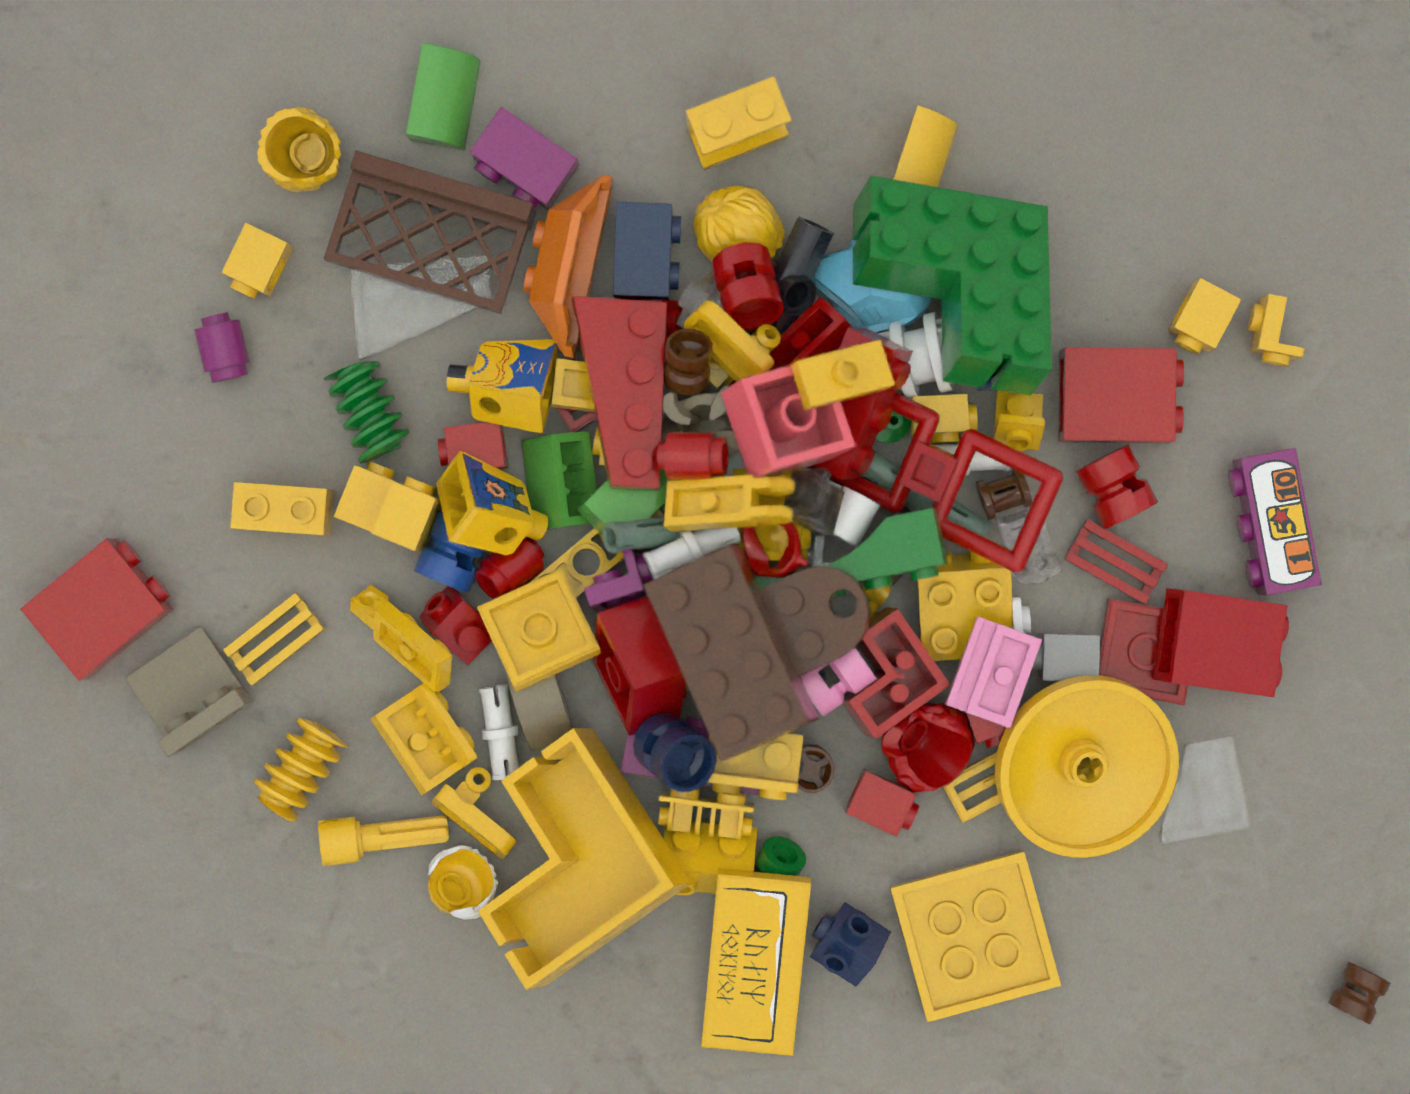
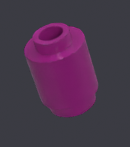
(222, 347)

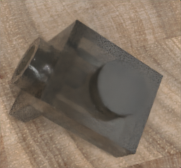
(815, 501)

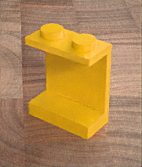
(738, 123)

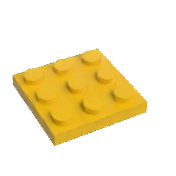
(975, 936)

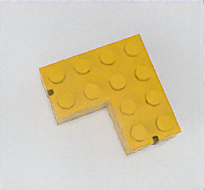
(602, 863)

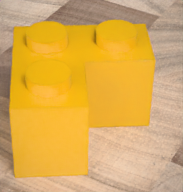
(388, 507)

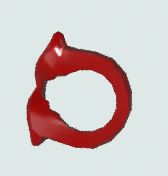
(758, 559)

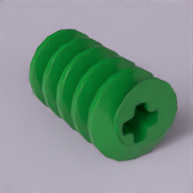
(367, 410)

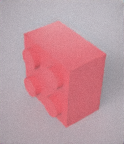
(776, 430)

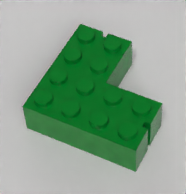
(978, 257)

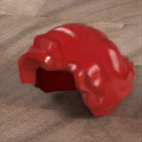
(929, 747)

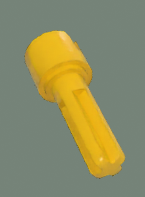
(346, 839)

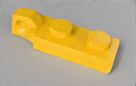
(403, 638)

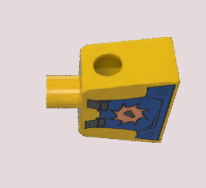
(487, 507)

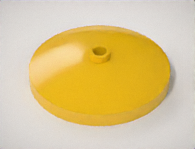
(1117, 786)

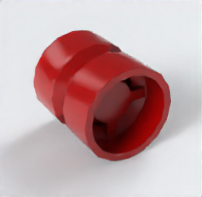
(748, 285)
(1116, 487)

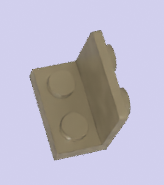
(188, 691)

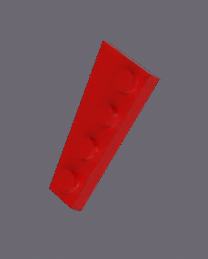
(626, 375)

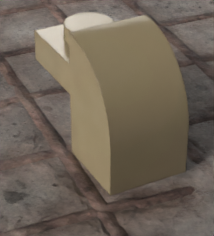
(542, 712)

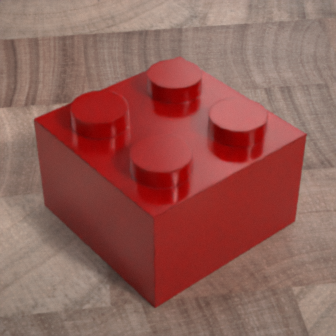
(638, 663)

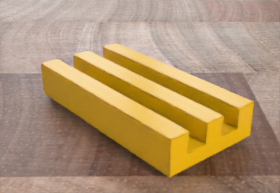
(243, 663)
(957, 798)

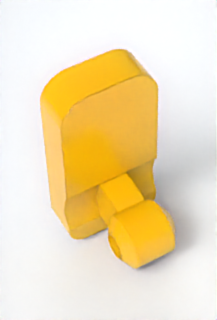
(732, 346)
(459, 808)

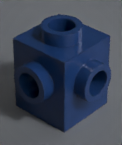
(849, 943)

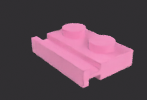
(993, 672)

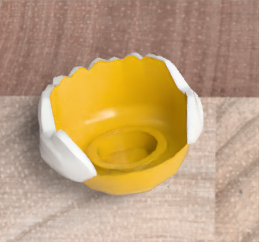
(461, 882)

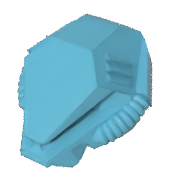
(864, 305)

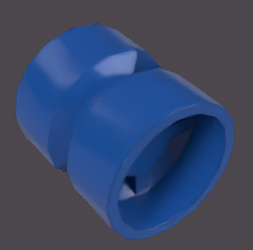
(446, 560)

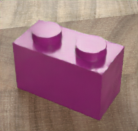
(523, 159)

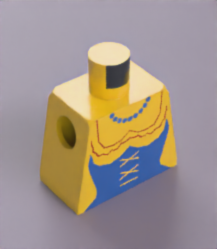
(509, 382)

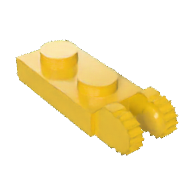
(725, 502)

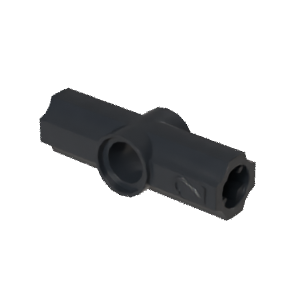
(797, 268)

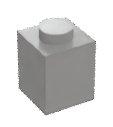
(1067, 656)

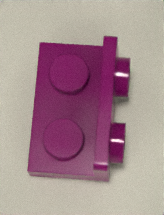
(614, 589)

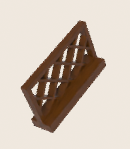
(438, 193)

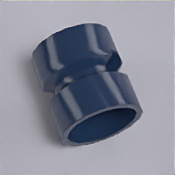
(674, 752)

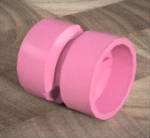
(853, 677)

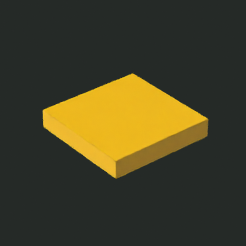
(539, 630)

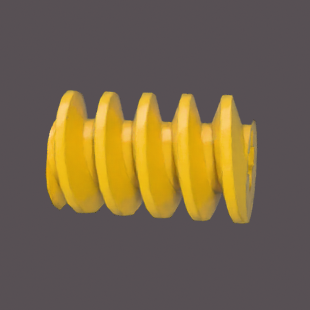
(298, 769)

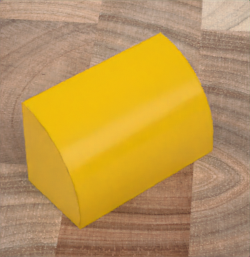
(926, 148)

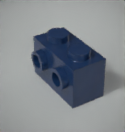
(644, 251)

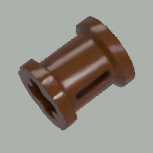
(1004, 494)

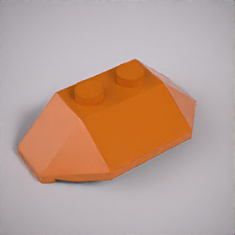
(568, 260)

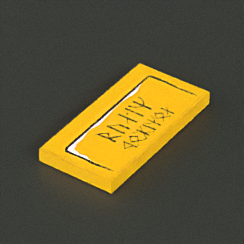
(756, 961)

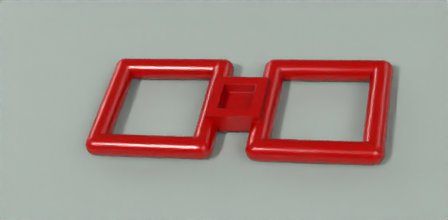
(941, 474)

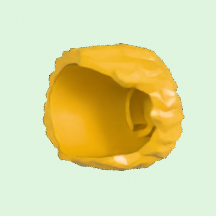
(299, 149)
(735, 217)

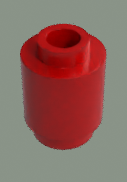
(693, 455)
(505, 573)

